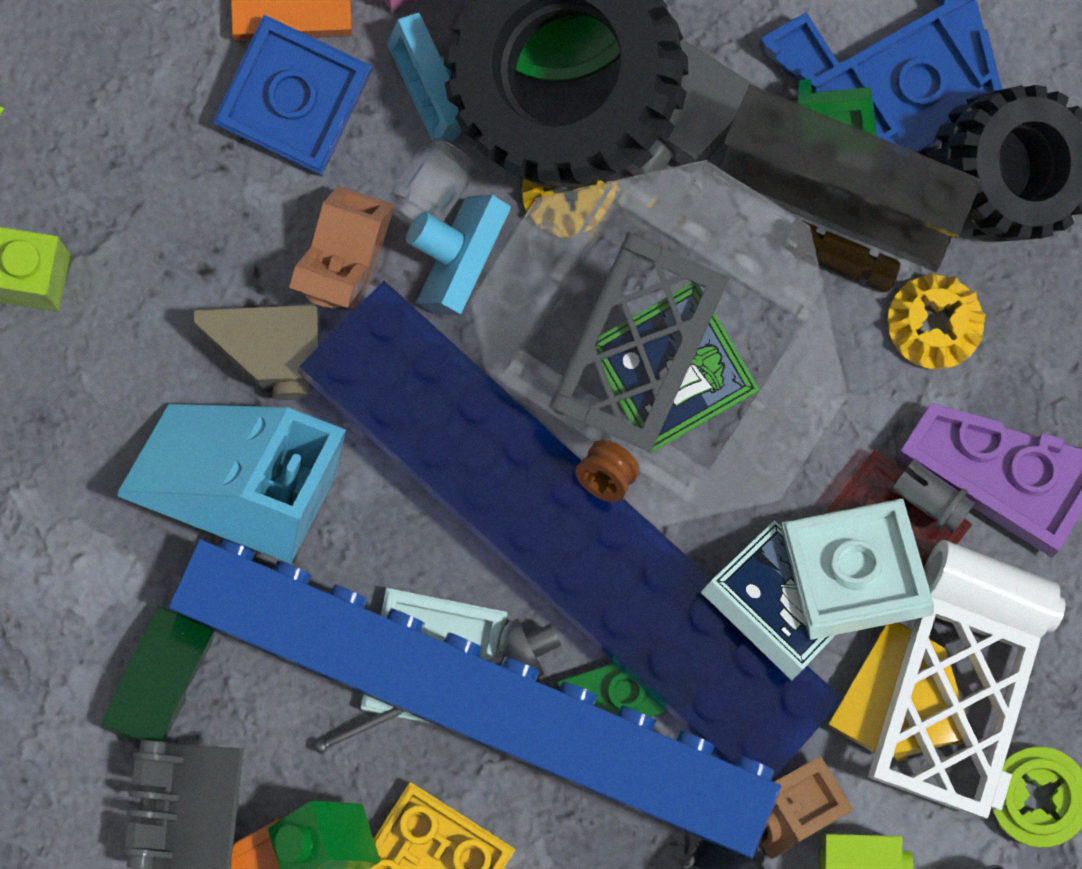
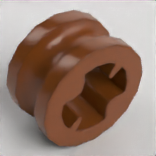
(607, 471)

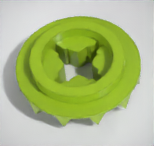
(1036, 827)

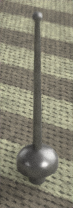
(512, 644)

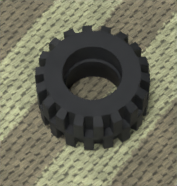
(1055, 154)

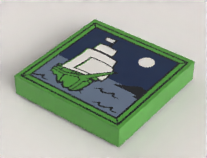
(713, 381)

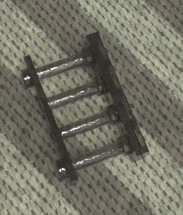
(848, 178)

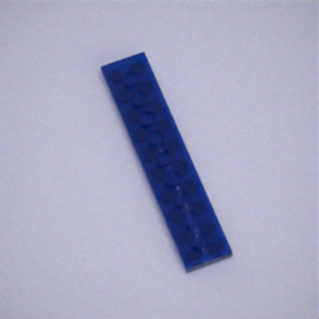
(579, 552)

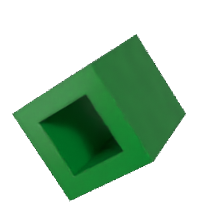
(324, 837)

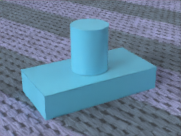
(424, 76)
(458, 251)

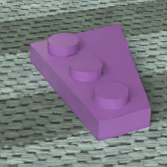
(1011, 476)

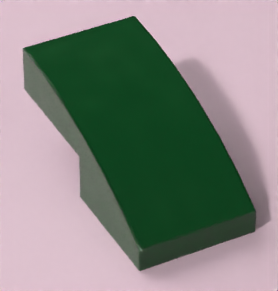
(157, 677)

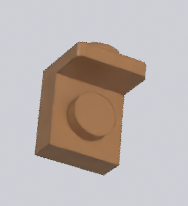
(805, 805)

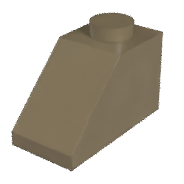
(266, 344)

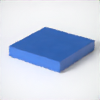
(293, 95)

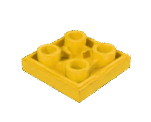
(434, 836)

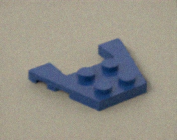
(912, 73)

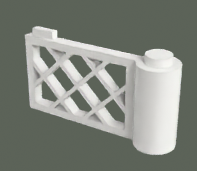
(1004, 607)

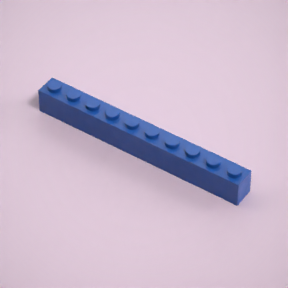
(477, 698)

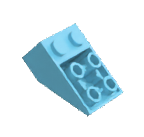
(238, 472)

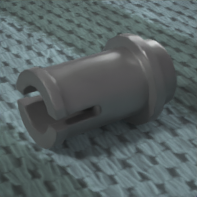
(933, 496)

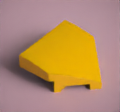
(869, 696)

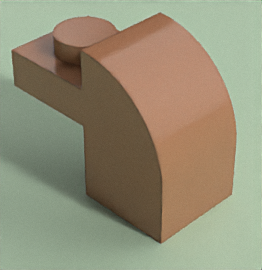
(343, 249)

